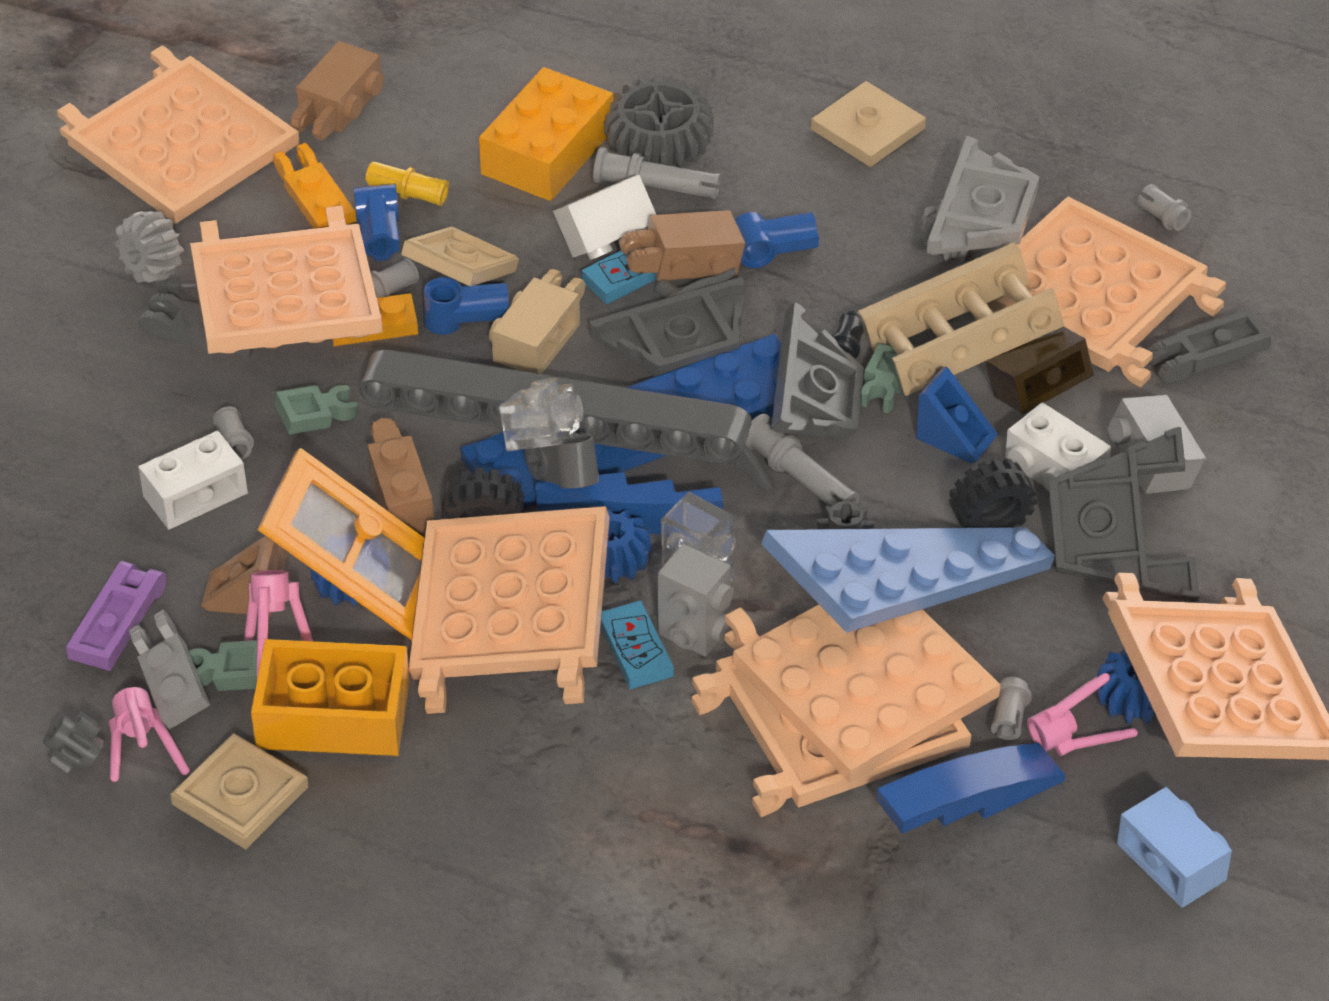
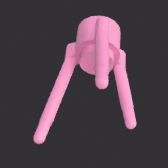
(268, 594)
(135, 718)
(1056, 724)

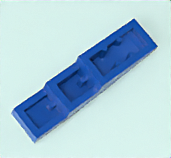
(643, 500)
(969, 784)

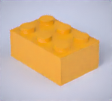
(545, 134)
(331, 697)

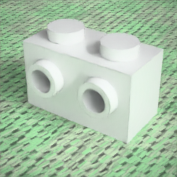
(604, 217)
(1051, 445)
(193, 479)

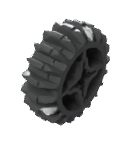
(660, 122)

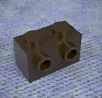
(1040, 369)

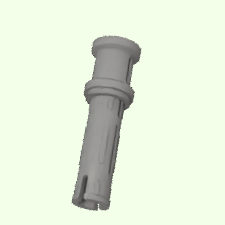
(620, 167)
(786, 454)

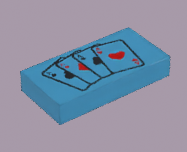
(613, 279)
(636, 645)

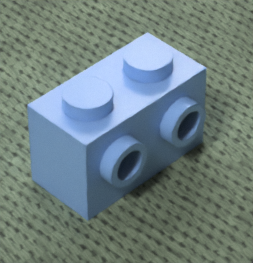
(1174, 846)

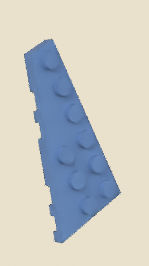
(893, 572)

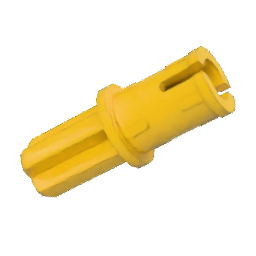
(408, 183)

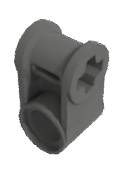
(568, 464)

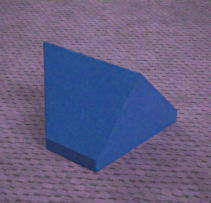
(952, 419)

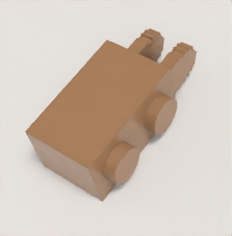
(337, 90)
(685, 245)
(399, 476)

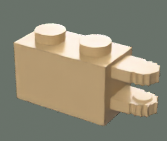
(537, 323)

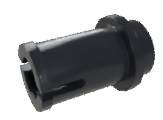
(849, 333)

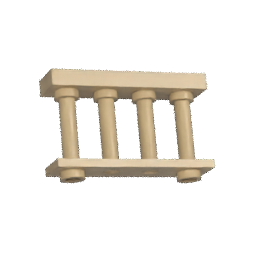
(954, 294)

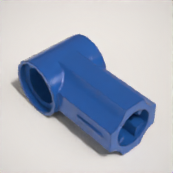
(378, 216)
(775, 236)
(450, 304)

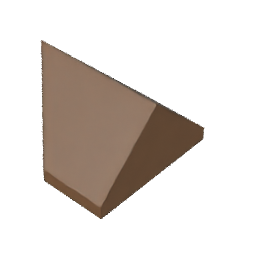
(228, 583)

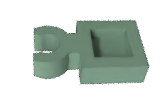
(881, 378)
(311, 410)
(230, 668)

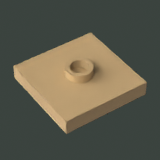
(868, 123)
(460, 256)
(239, 791)

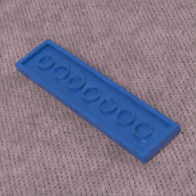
(735, 378)

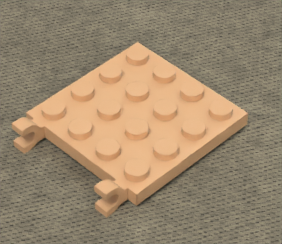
(179, 136)
(1110, 283)
(284, 286)
(510, 598)
(1221, 675)
(861, 690)
(799, 766)

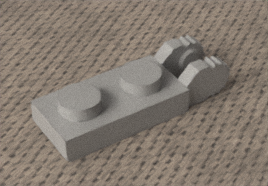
(169, 672)

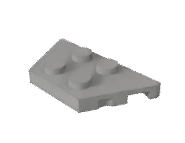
(983, 203)

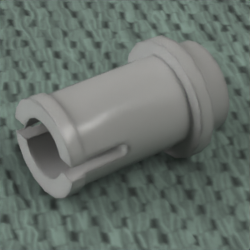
(1171, 212)
(394, 278)
(232, 429)
(1010, 708)

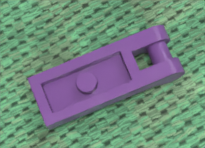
(115, 611)

